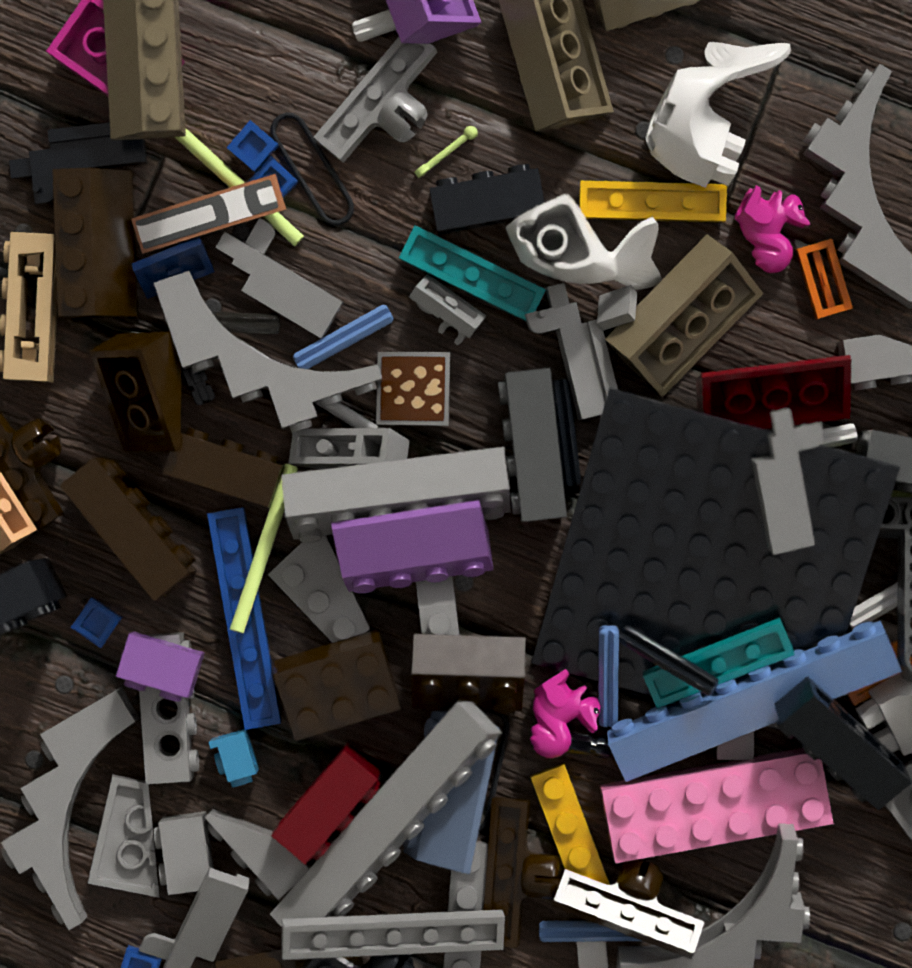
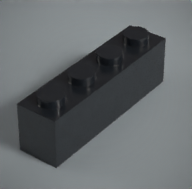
(842, 744)

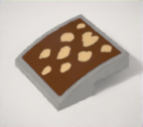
(413, 388)

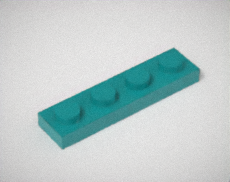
(471, 273)
(724, 660)

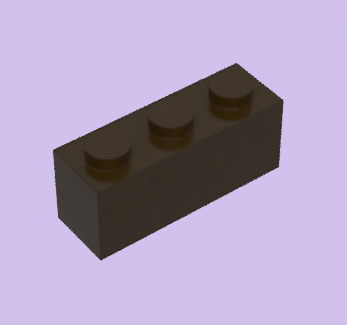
(225, 468)

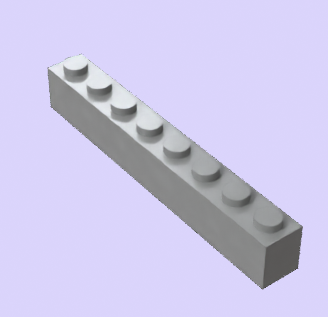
(392, 816)

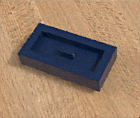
(176, 260)

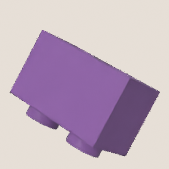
(159, 666)

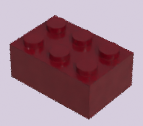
(327, 805)

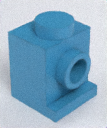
(235, 757)

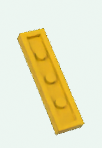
(651, 199)
(568, 823)

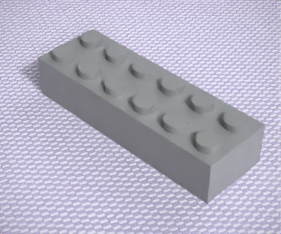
(382, 488)

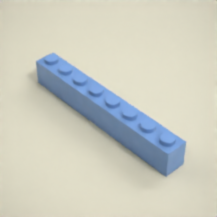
(748, 702)

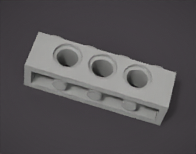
(158, 763)

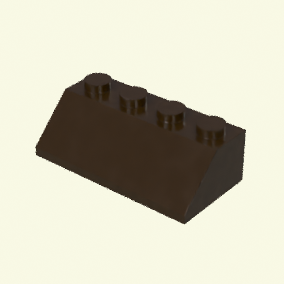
(94, 243)

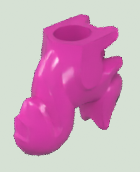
(761, 226)
(555, 707)

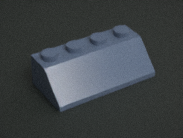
(452, 831)

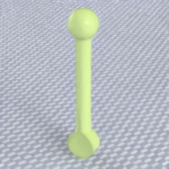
(470, 133)

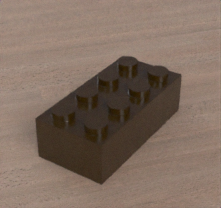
(129, 527)

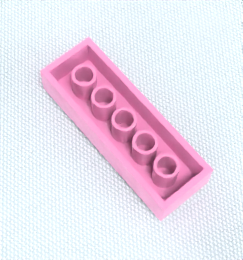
(715, 804)

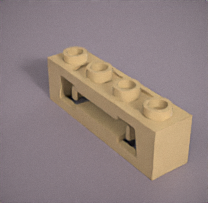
(13, 323)

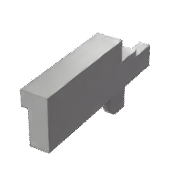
(278, 285)
(581, 348)
(782, 485)
(204, 923)

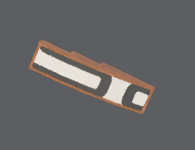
(208, 213)

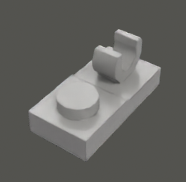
(443, 303)

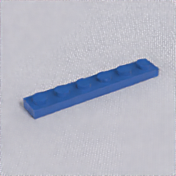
(251, 649)

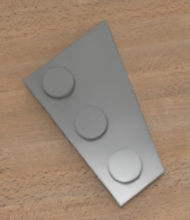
(315, 585)
(125, 841)

